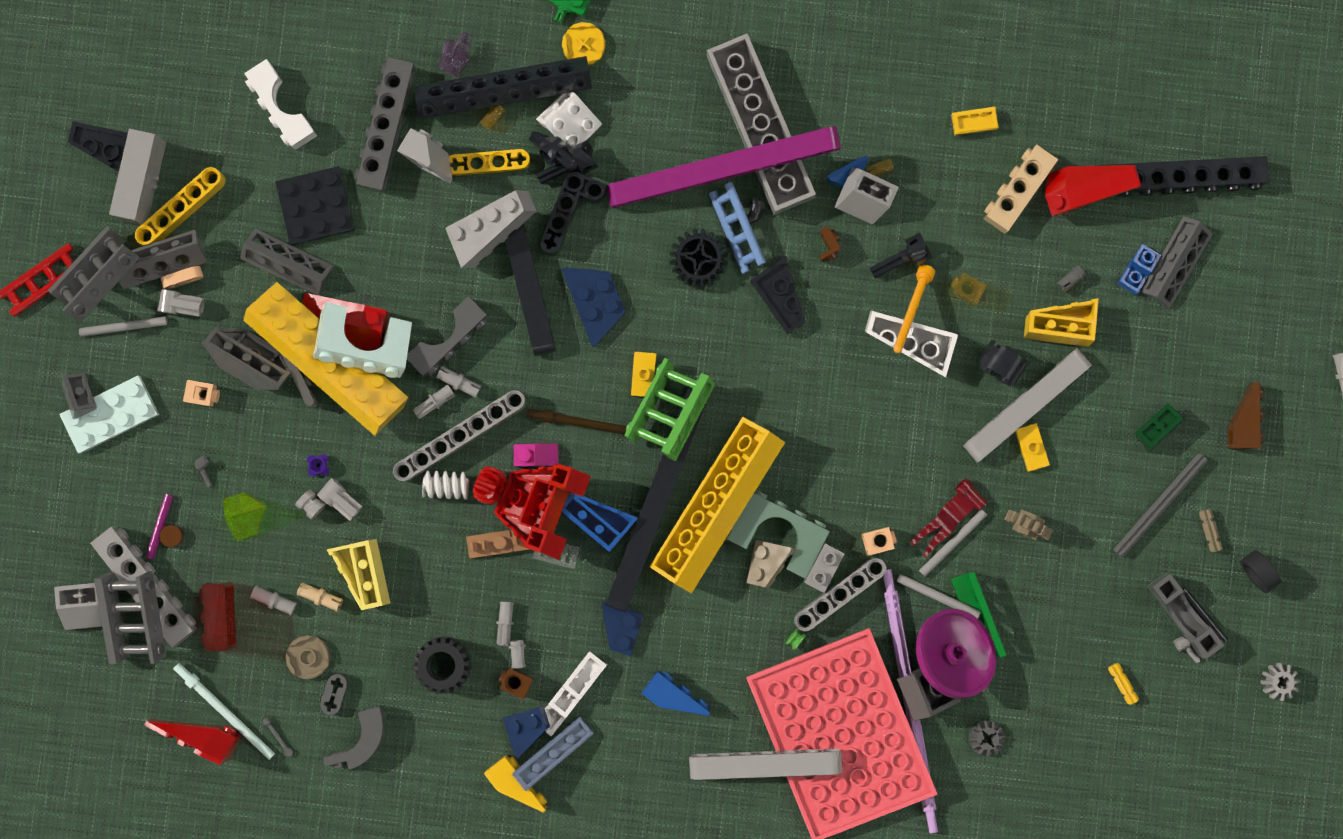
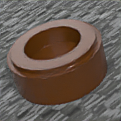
(171, 536)

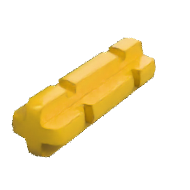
(1123, 683)

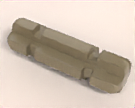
(1210, 530)

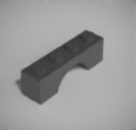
(467, 319)
(1175, 604)

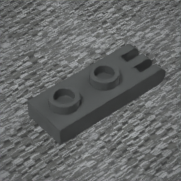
(303, 384)

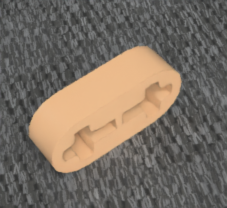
(181, 277)

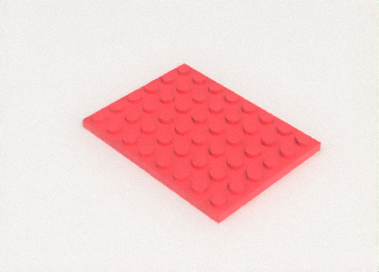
(847, 703)

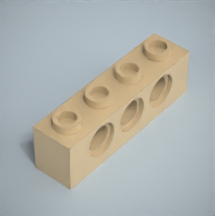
(1043, 163)

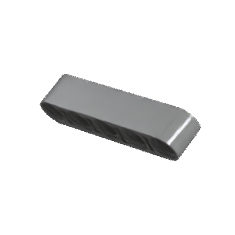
(851, 592)

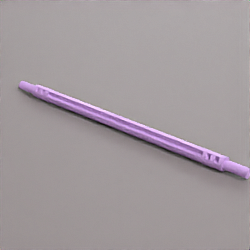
(904, 668)

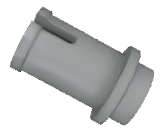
(517, 653)

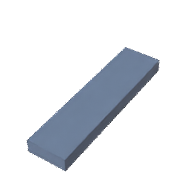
(552, 754)

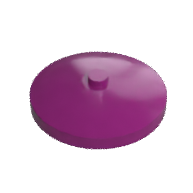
(956, 653)

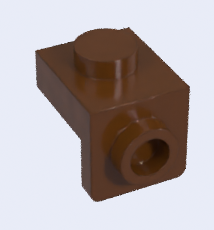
(830, 239)

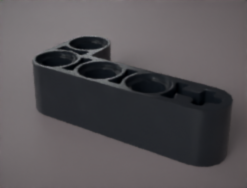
(567, 215)

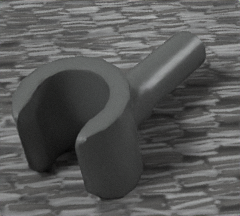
(200, 464)

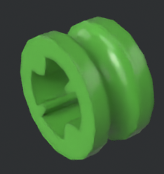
(795, 639)

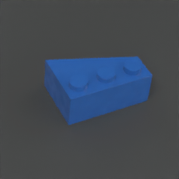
(598, 520)

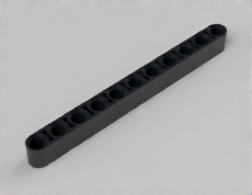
(647, 525)

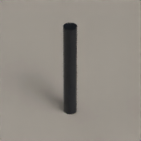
(1204, 615)

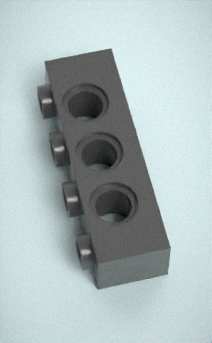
(165, 258)

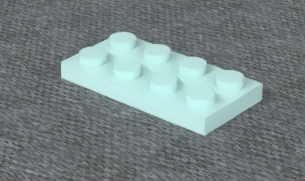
(116, 413)

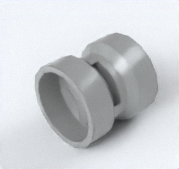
(310, 504)

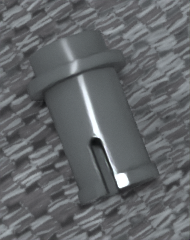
(1073, 277)

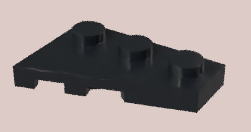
(99, 142)
(779, 294)

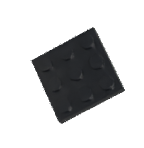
(315, 205)

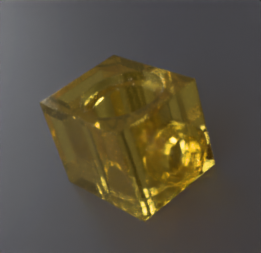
(977, 289)

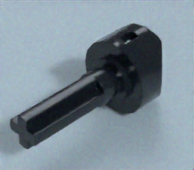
(582, 152)
(916, 250)

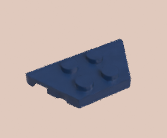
(595, 300)

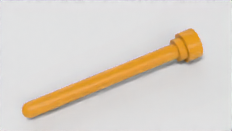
(924, 275)

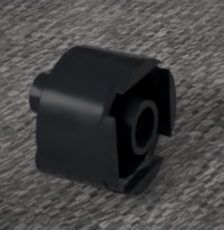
(1002, 362)

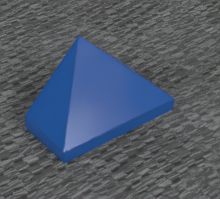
(840, 176)

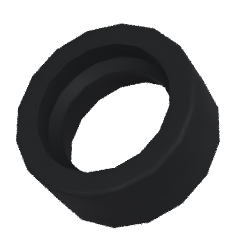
(1260, 571)

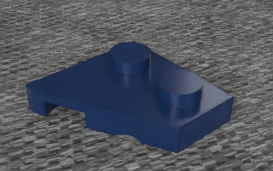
(621, 628)
(526, 728)

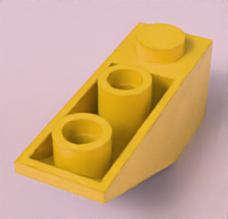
(505, 783)

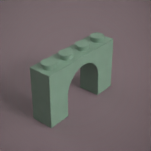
(809, 535)

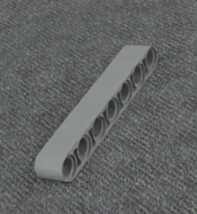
(1027, 405)
(449, 436)
(765, 764)

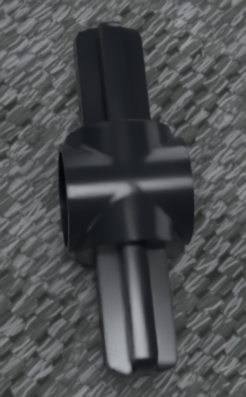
(553, 150)

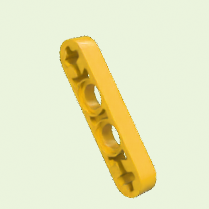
(488, 166)

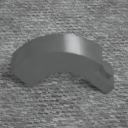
(372, 734)

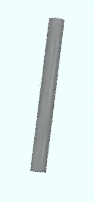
(123, 326)
(952, 543)
(937, 595)

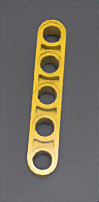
(191, 205)

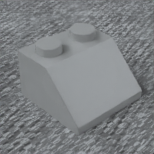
(426, 154)

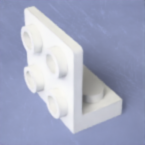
(569, 120)

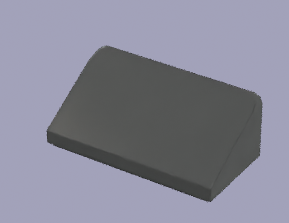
(78, 394)

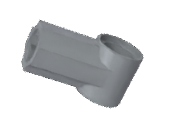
(173, 303)
(336, 496)

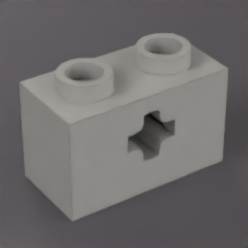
(824, 568)

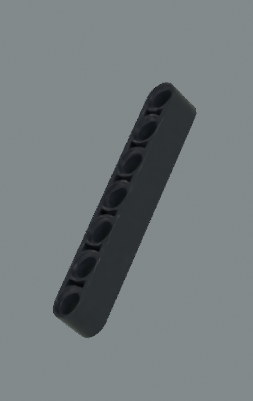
(530, 292)

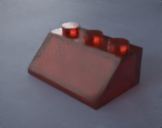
(218, 616)

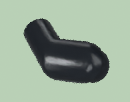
(756, 210)

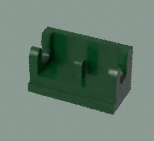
(1159, 427)

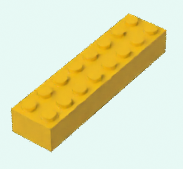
(293, 333)
(717, 504)

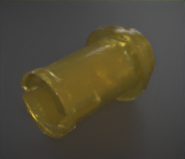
(492, 117)
(881, 167)

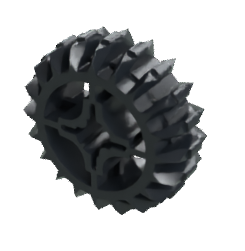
(701, 239)

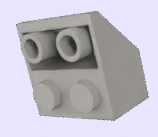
(866, 196)
(78, 606)

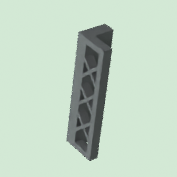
(1175, 259)
(283, 264)

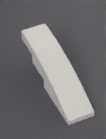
(573, 691)

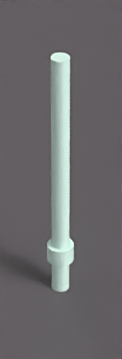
(192, 681)

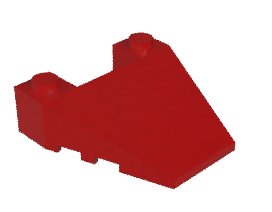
(534, 504)

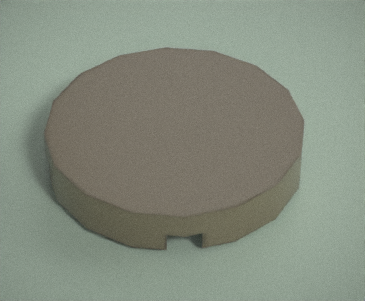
(308, 657)

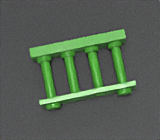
(681, 426)

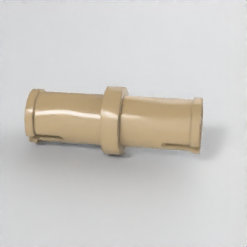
(320, 597)

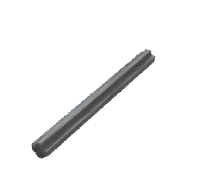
(1160, 505)

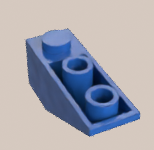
(670, 696)

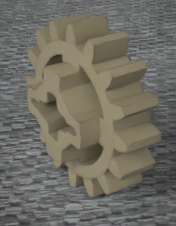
(1028, 524)

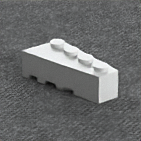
(924, 343)

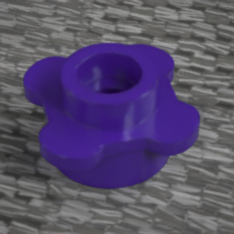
(313, 469)

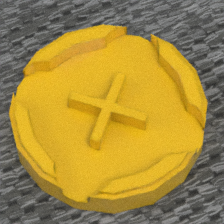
(584, 40)

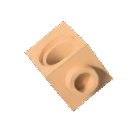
(868, 539)

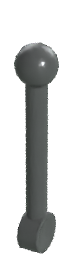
(288, 751)

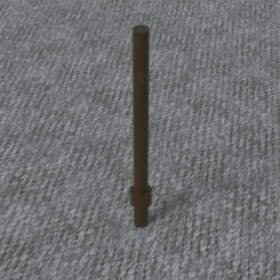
(549, 416)

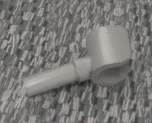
(1183, 644)

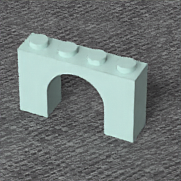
(334, 347)

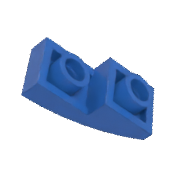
(1139, 269)

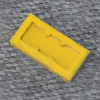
(974, 121)
(643, 373)
(1032, 447)

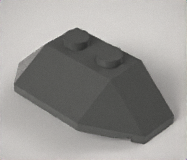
(247, 358)

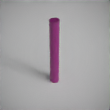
(160, 523)

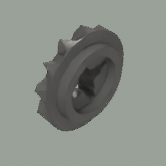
(976, 737)

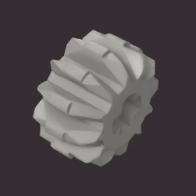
(1287, 683)

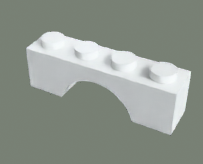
(266, 82)

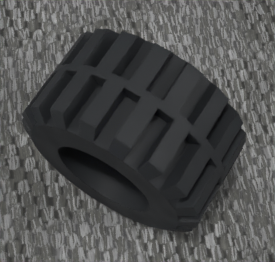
(426, 675)

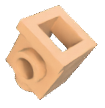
(193, 393)

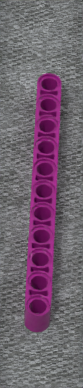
(724, 166)

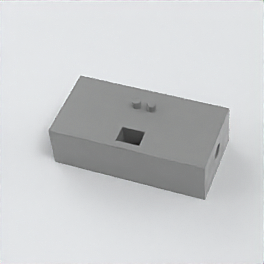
(137, 177)

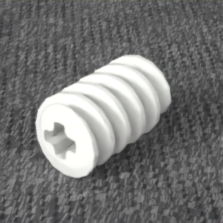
(445, 485)

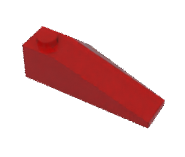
(1085, 185)
(363, 324)
(209, 741)

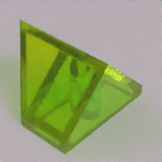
(243, 515)

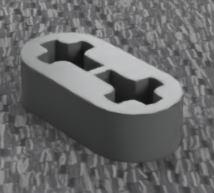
(329, 692)

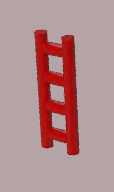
(27, 278)

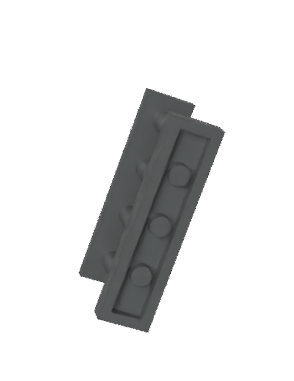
(93, 274)
(112, 621)

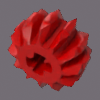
(489, 485)

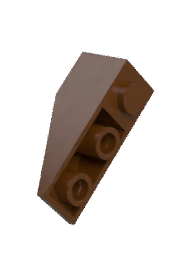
(1245, 424)

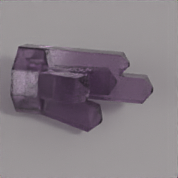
(455, 55)

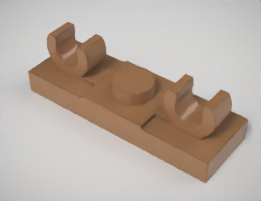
(493, 544)

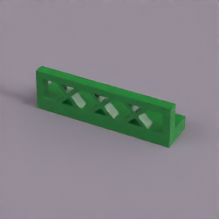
(970, 593)

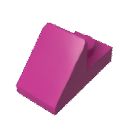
(535, 454)

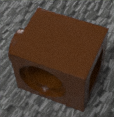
(526, 681)

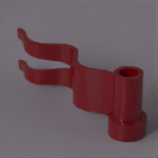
(951, 514)

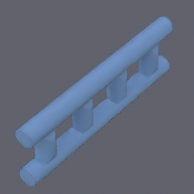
(726, 222)

